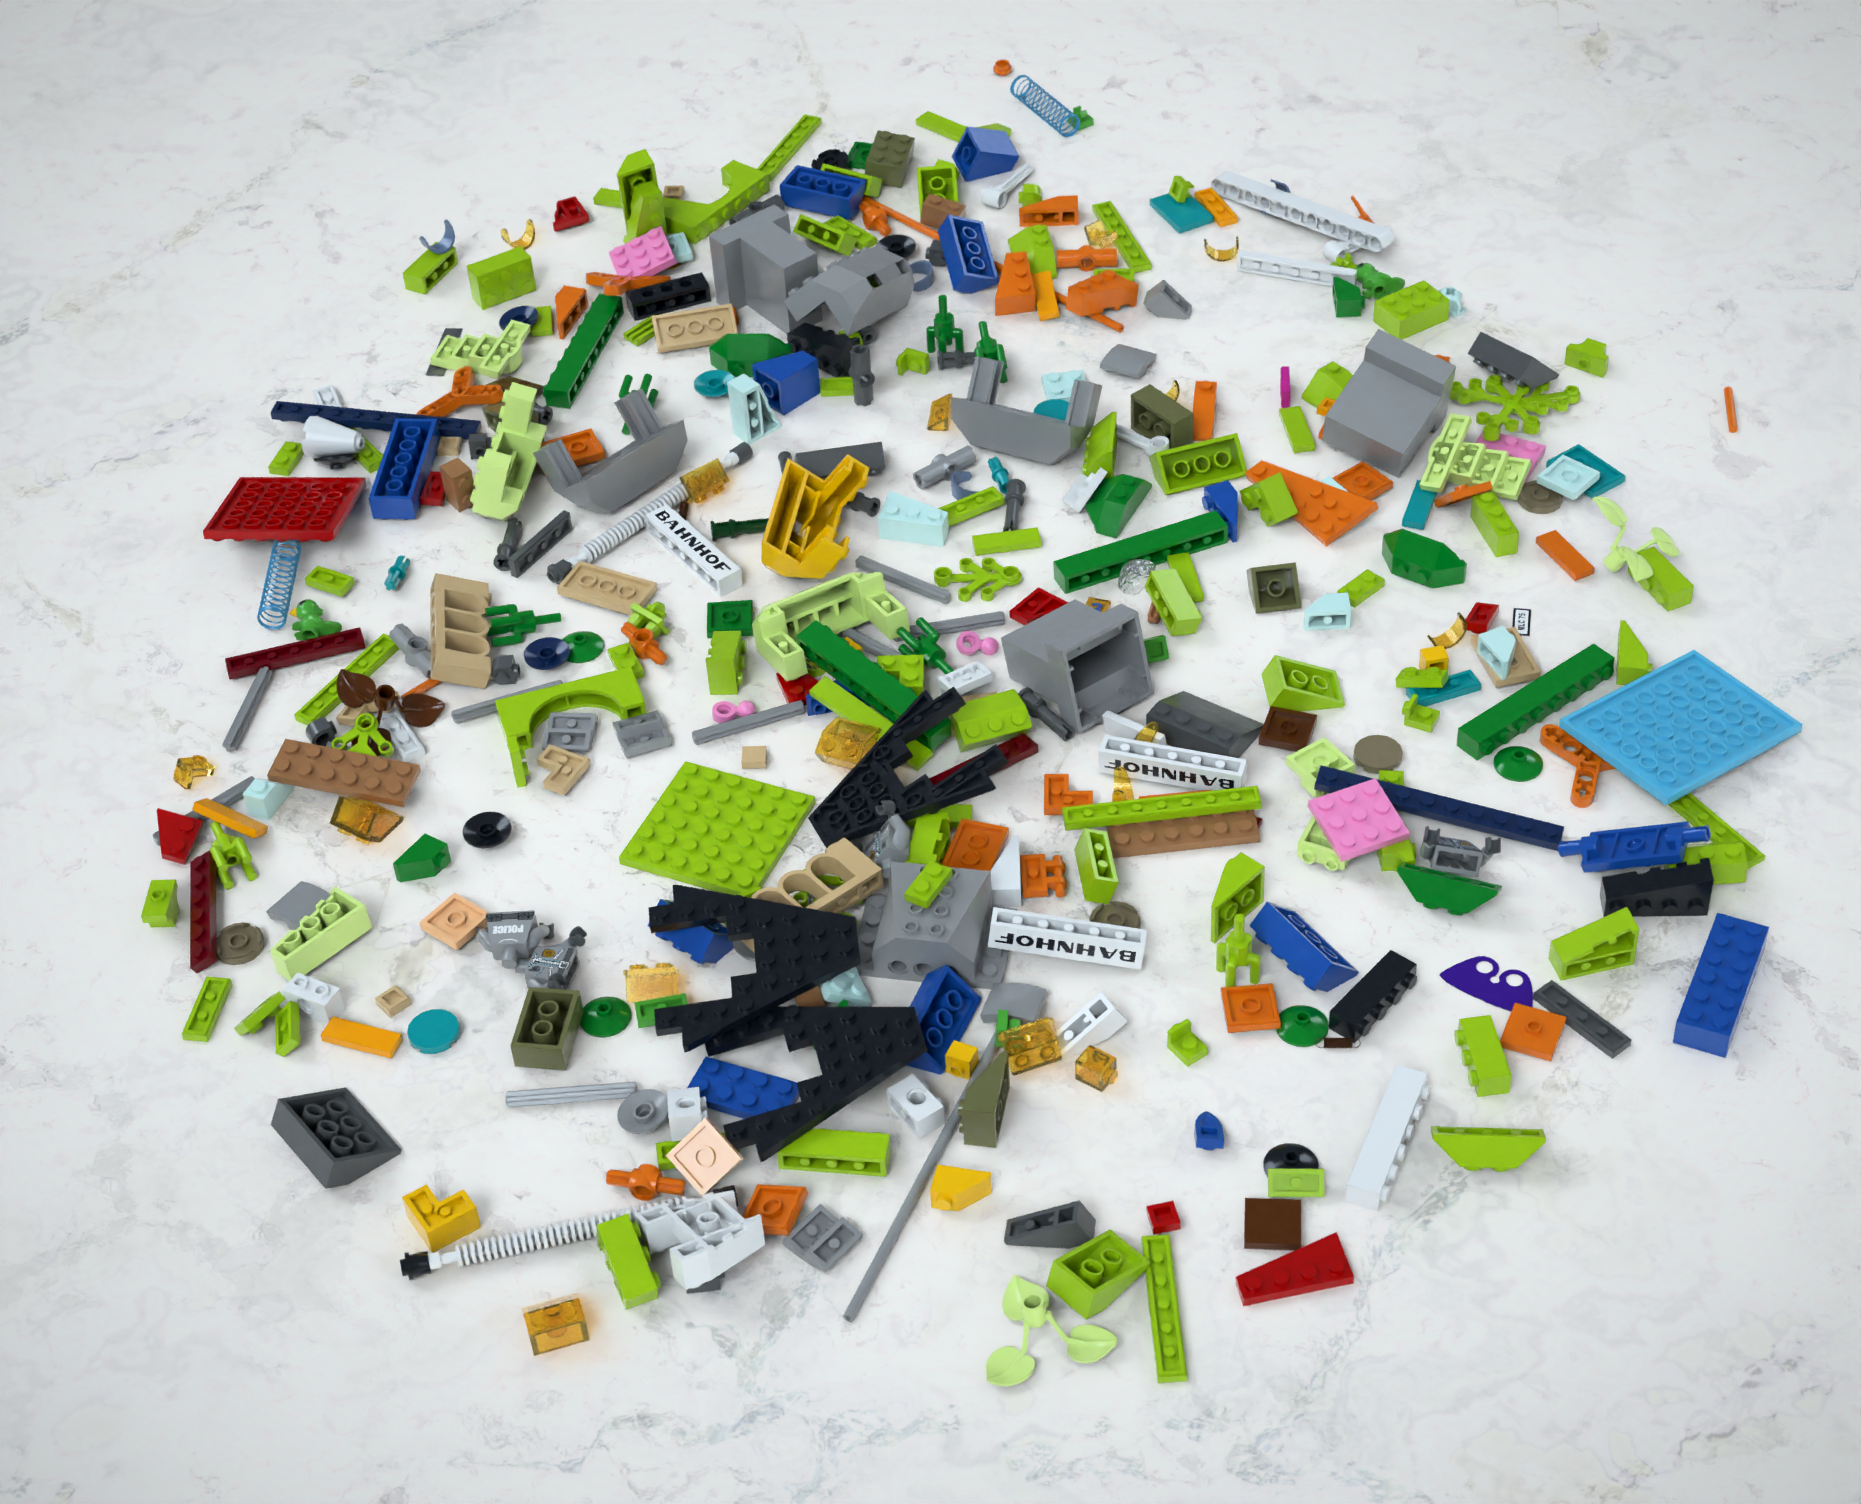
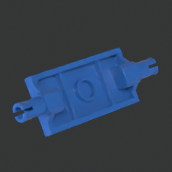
(1634, 846)

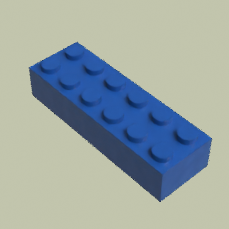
(404, 468)
(1720, 985)

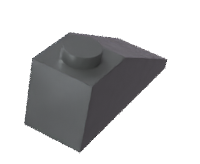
(1054, 1227)

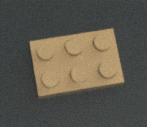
(1522, 667)

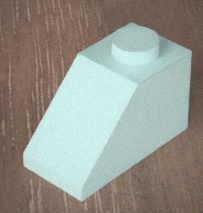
(1328, 612)
(1497, 650)
(265, 797)

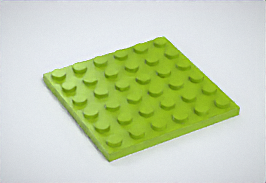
(717, 830)

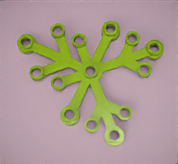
(1512, 404)

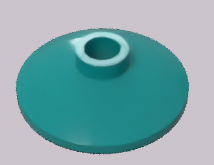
(713, 383)

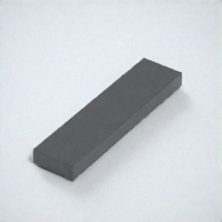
(540, 544)
(1582, 1019)

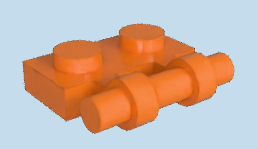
(1034, 877)

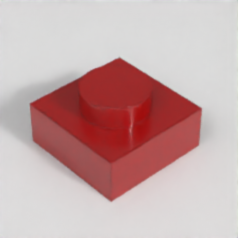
(1163, 1217)

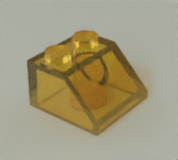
(846, 742)
(364, 819)
(555, 1324)

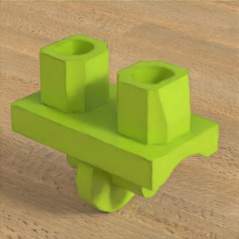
(652, 616)

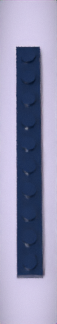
(369, 418)
(1450, 810)

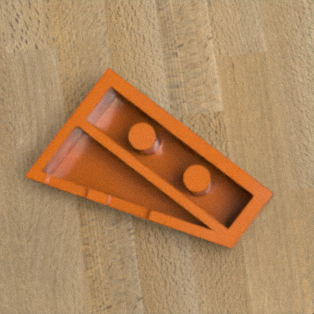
(1016, 286)
(1101, 292)

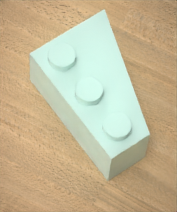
(750, 410)
(912, 521)

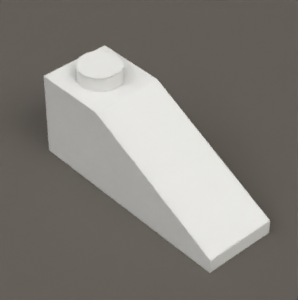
(1006, 876)
(1090, 1026)

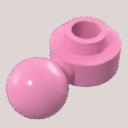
(988, 646)
(726, 711)

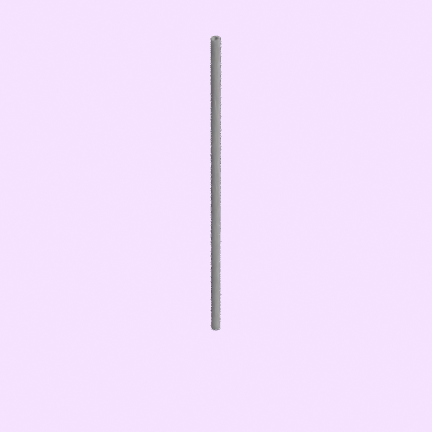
(915, 1191)

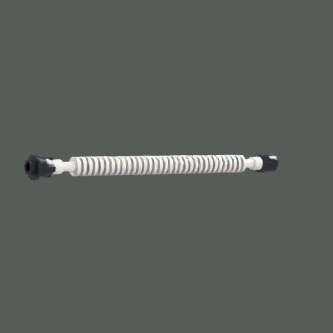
(424, 1262)

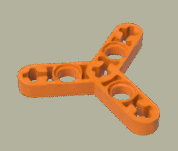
(618, 285)
(463, 393)
(1585, 761)

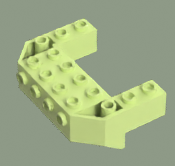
(511, 462)
(835, 603)

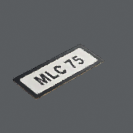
(1521, 620)

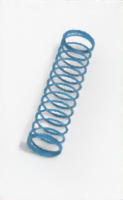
(1020, 97)
(266, 585)

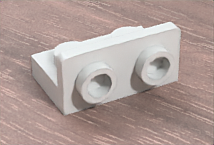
(1083, 489)
(965, 678)

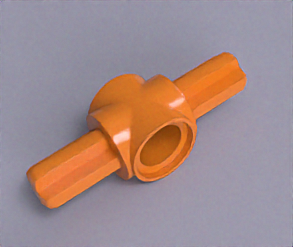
(875, 218)
(644, 643)
(645, 1182)

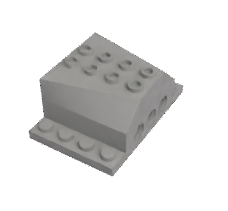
(911, 941)

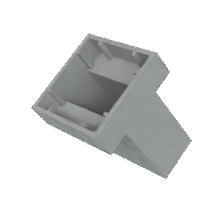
(759, 264)
(1390, 404)
(1082, 661)

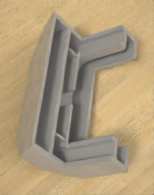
(849, 292)
(1017, 430)
(625, 473)

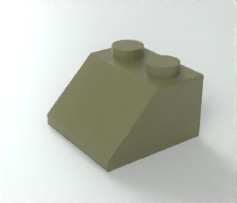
(1274, 587)

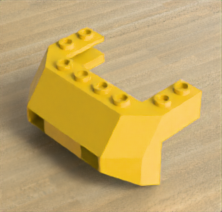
(806, 519)

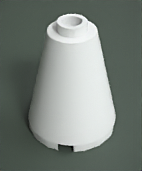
(329, 438)

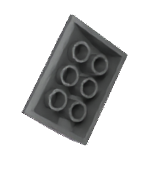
(1203, 726)
(333, 1135)

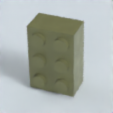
(890, 158)
(1159, 415)
(547, 1028)

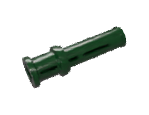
(733, 528)

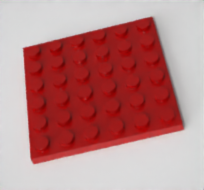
(285, 508)

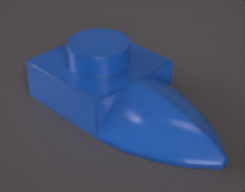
(1208, 1132)

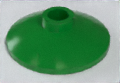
(583, 646)
(1518, 763)
(605, 1017)
(1302, 1026)

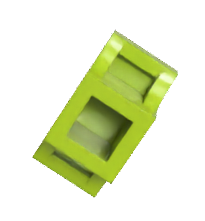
(1588, 357)
(1395, 854)
(161, 904)

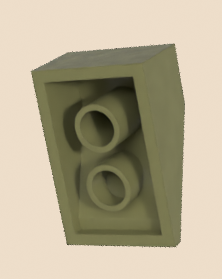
(985, 1104)

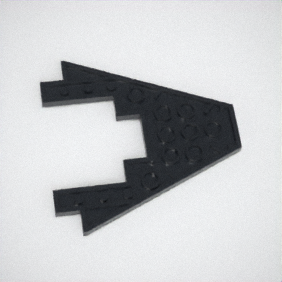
(852, 804)
(792, 950)
(854, 1053)

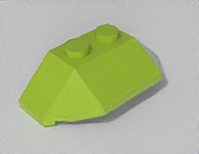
(1039, 248)
(1488, 1147)

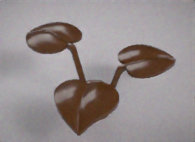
(357, 688)

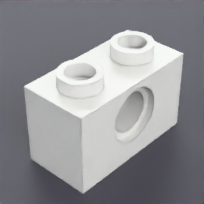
(315, 998)
(916, 1106)
(685, 1111)

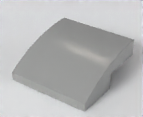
(1127, 361)
(570, 731)
(641, 734)
(297, 904)
(1020, 1000)
(822, 1238)

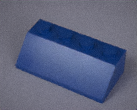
(822, 192)
(967, 254)
(1301, 948)
(943, 1011)

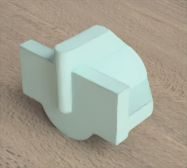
(1454, 296)

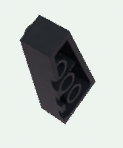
(826, 346)
(1660, 892)

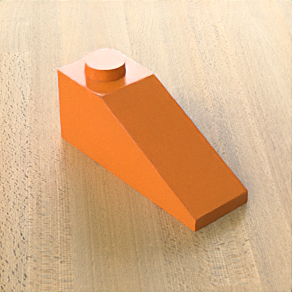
(1050, 212)
(570, 305)
(1204, 410)

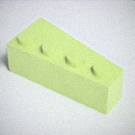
(321, 934)

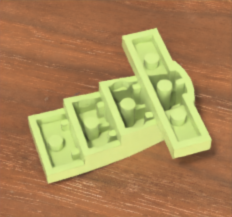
(486, 354)
(1471, 463)

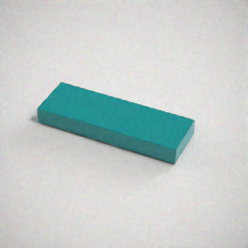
(1418, 508)
(1456, 686)

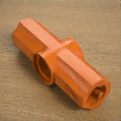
(1095, 257)

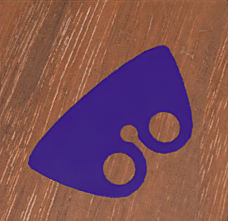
(1477, 984)

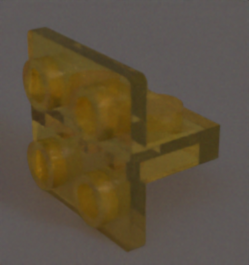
(651, 983)
(1031, 1045)

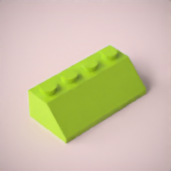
(635, 170)
(1198, 464)

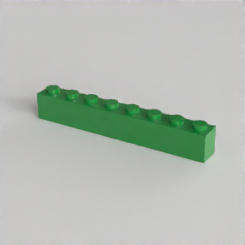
(583, 351)
(1107, 560)
(865, 678)
(1535, 702)

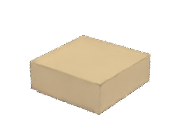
(674, 192)
(449, 446)
(754, 757)
(393, 1001)

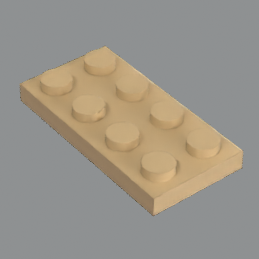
(693, 327)
(606, 588)

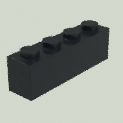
(1373, 996)

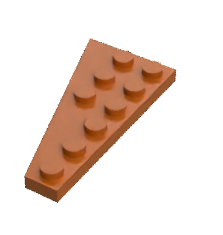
(1320, 507)

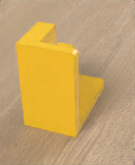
(441, 1221)

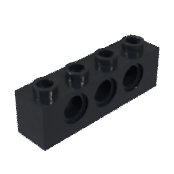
(668, 296)

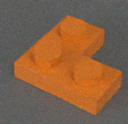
(1058, 794)

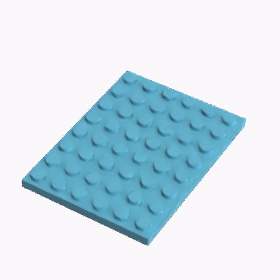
(1680, 726)

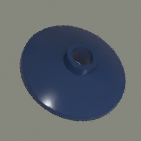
(522, 314)
(546, 653)

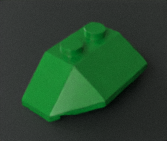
(740, 351)
(1115, 503)
(1422, 559)
(1446, 889)

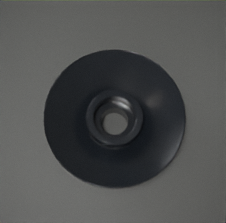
(898, 244)
(335, 462)
(487, 830)
(1282, 1154)

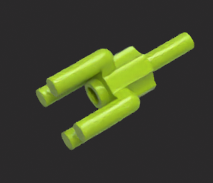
(228, 852)
(1237, 953)

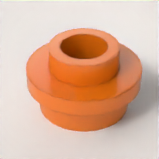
(1002, 67)

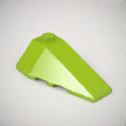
(1326, 383)

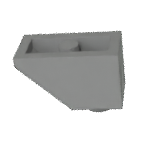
(1167, 302)

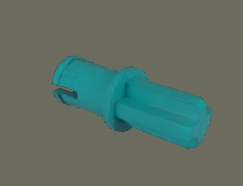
(999, 474)
(396, 573)

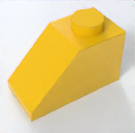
(958, 1187)

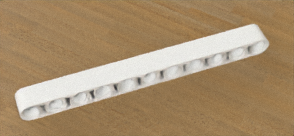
(1303, 212)

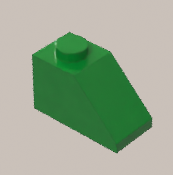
(1347, 298)
(422, 859)

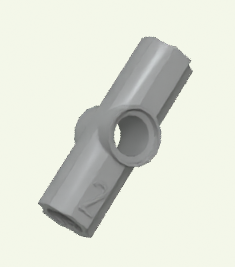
(944, 466)
(413, 647)

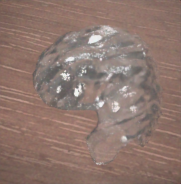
(1134, 576)

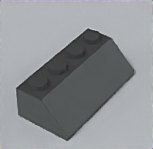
(1510, 362)
(826, 460)

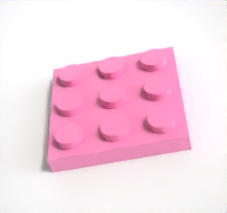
(643, 255)
(1517, 448)
(1358, 820)

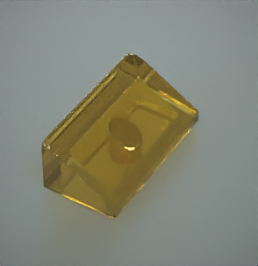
(940, 414)

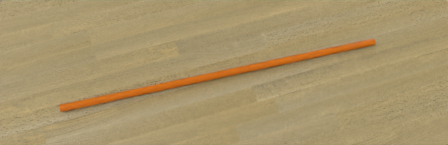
(934, 234)

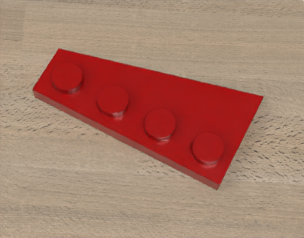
(1299, 1272)

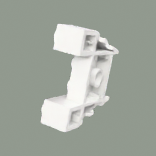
(710, 1235)

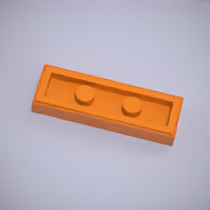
(1565, 555)

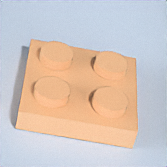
(454, 921)
(704, 1156)

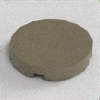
(1539, 499)
(1377, 753)
(1116, 914)
(239, 943)

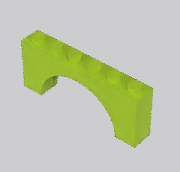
(745, 186)
(610, 691)

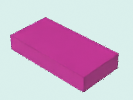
(1285, 387)

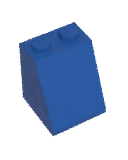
(984, 153)
(788, 380)

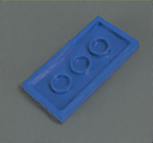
(741, 1089)

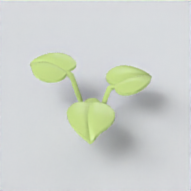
(1621, 555)
(1029, 1302)

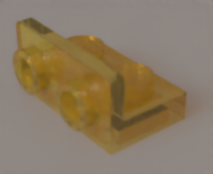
(704, 480)

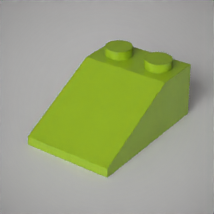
(937, 181)
(1301, 685)
(1237, 893)
(1096, 1273)

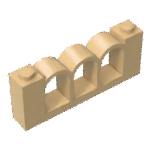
(459, 625)
(841, 859)

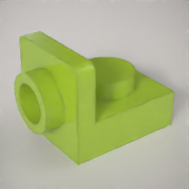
(914, 361)
(1419, 716)
(1185, 1044)

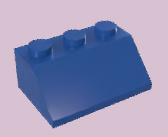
(704, 943)

